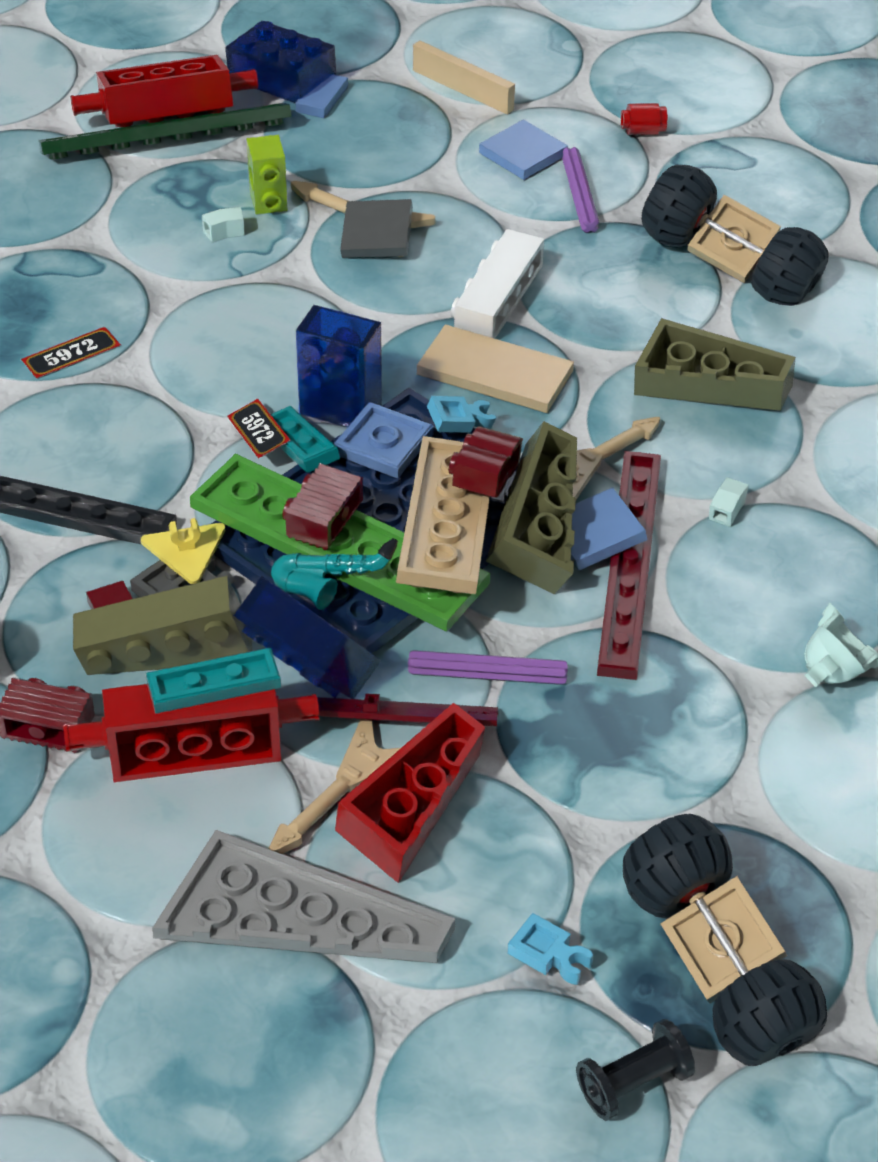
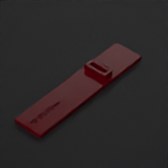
(375, 709)

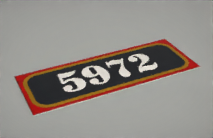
(70, 352)
(258, 428)

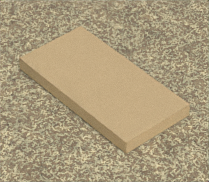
(495, 368)

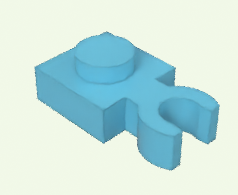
(455, 415)
(547, 945)

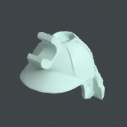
(835, 653)

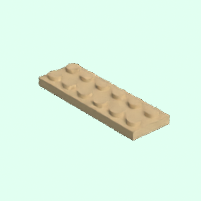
(442, 525)

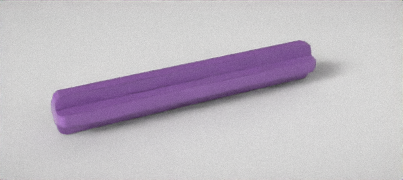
(580, 189)
(487, 667)

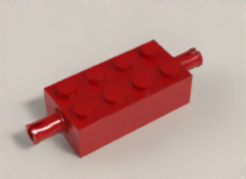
(164, 90)
(189, 738)

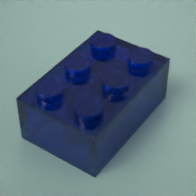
(284, 60)
(338, 365)
(305, 640)

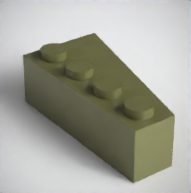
(712, 369)
(536, 521)
(161, 630)

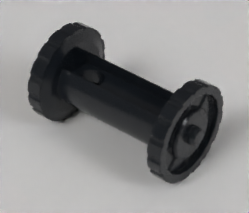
(606, 1084)

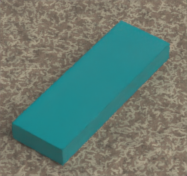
(306, 443)
(213, 680)

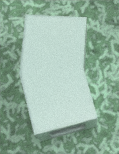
(223, 223)
(728, 501)

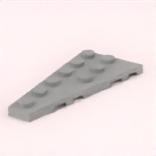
(273, 901)

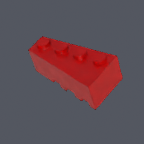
(408, 793)

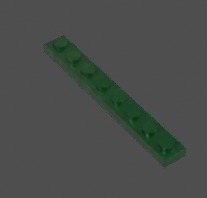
(152, 132)

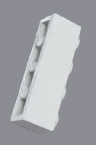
(498, 284)

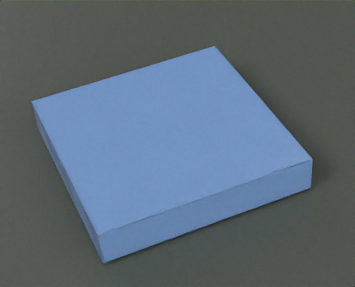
(522, 149)
(383, 439)
(603, 528)

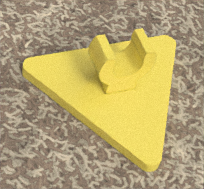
(186, 549)

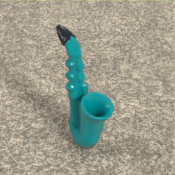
(306, 573)

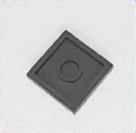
(376, 228)

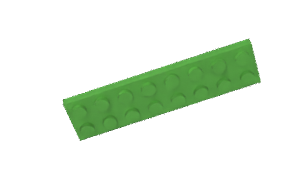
(253, 503)

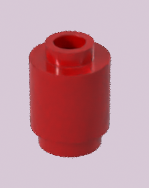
(644, 119)

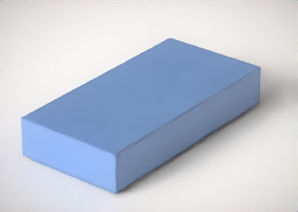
(323, 97)

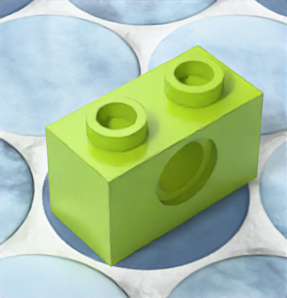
(267, 174)

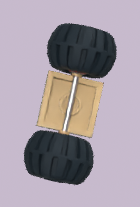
(733, 236)
(760, 999)

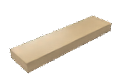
(463, 77)

